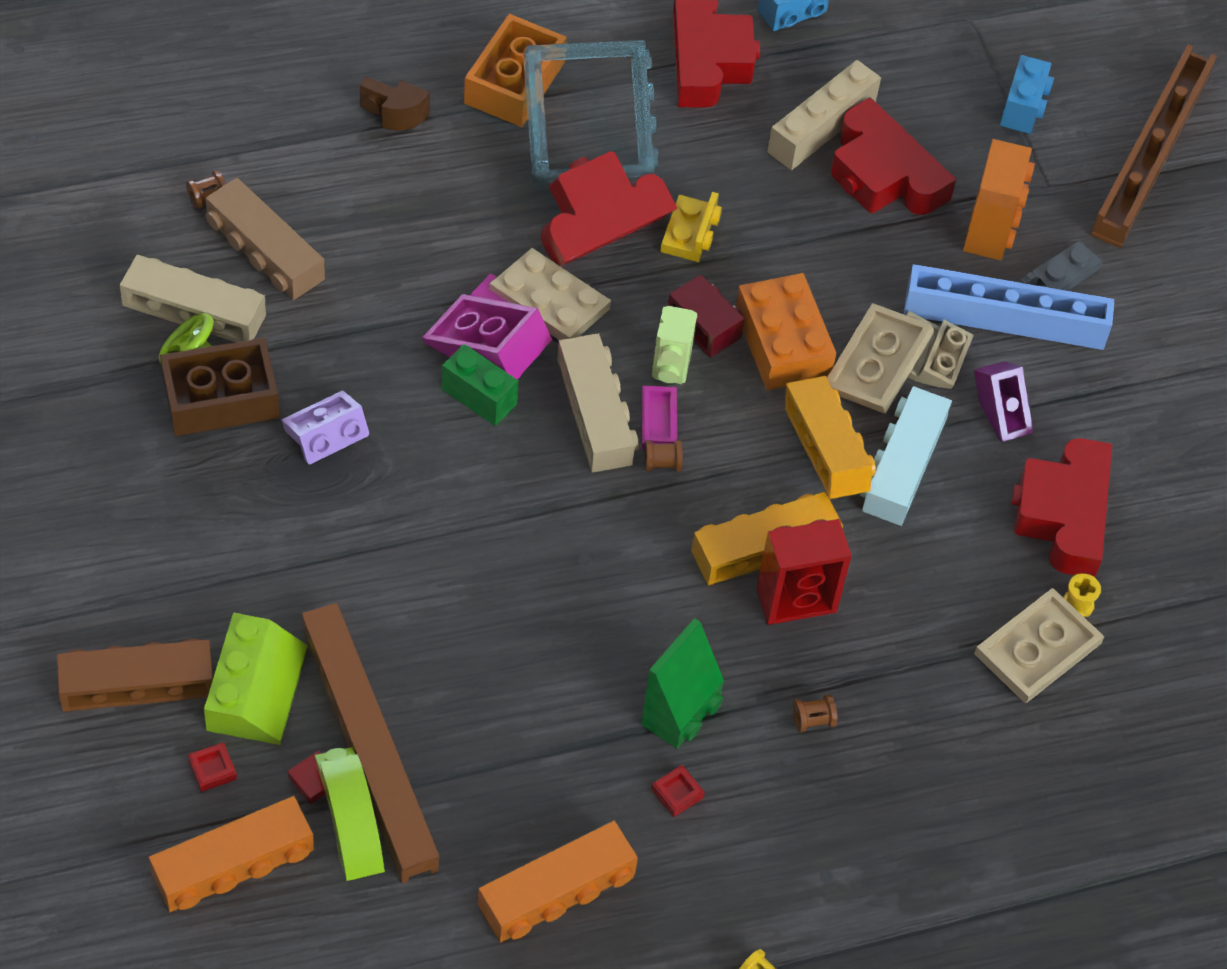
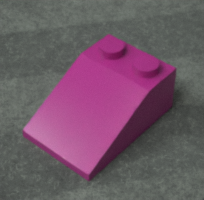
(497, 330)

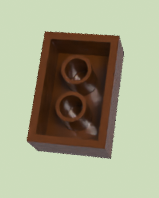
(220, 386)

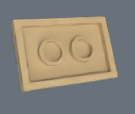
(562, 299)
(879, 357)
(1039, 645)

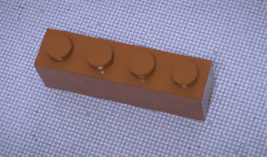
(134, 674)

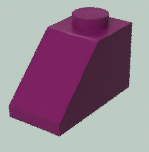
(1004, 399)

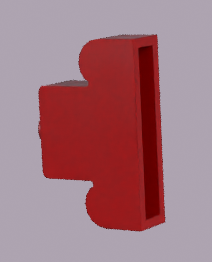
(711, 51)
(887, 163)
(601, 207)
(1067, 505)

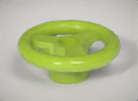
(190, 335)

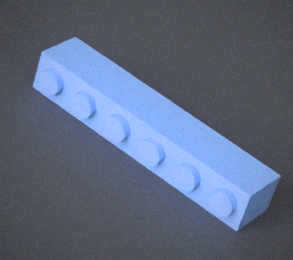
(1009, 307)

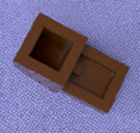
(399, 106)

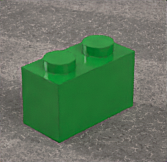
(479, 384)

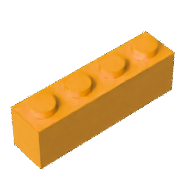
(829, 437)
(739, 544)

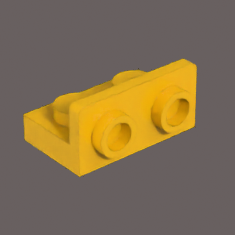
(690, 227)

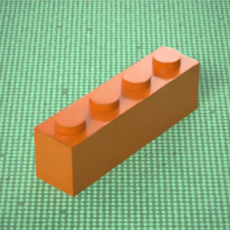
(232, 854)
(557, 882)

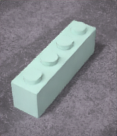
(906, 455)

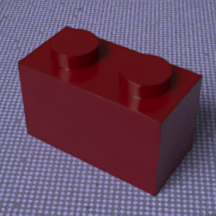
(717, 320)

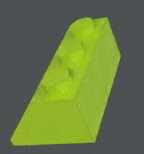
(254, 680)

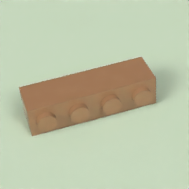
(264, 239)

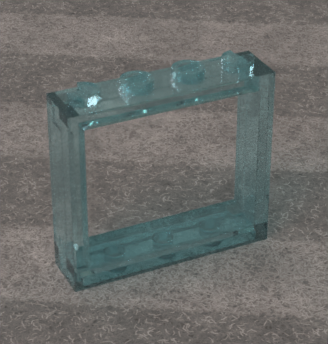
(642, 90)

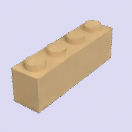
(821, 115)
(181, 293)
(597, 403)

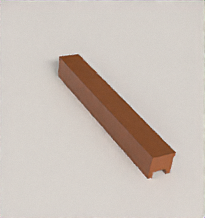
(1152, 148)
(368, 734)

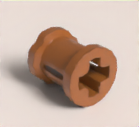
(195, 188)
(663, 455)
(803, 713)

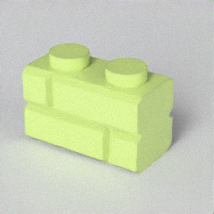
(674, 344)

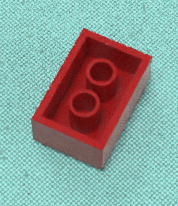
(803, 571)

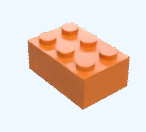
(498, 75)
(999, 200)
(785, 330)

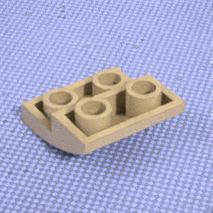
(942, 355)

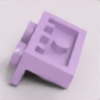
(327, 426)

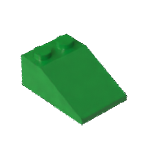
(683, 687)

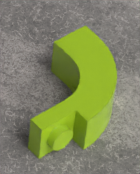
(351, 813)

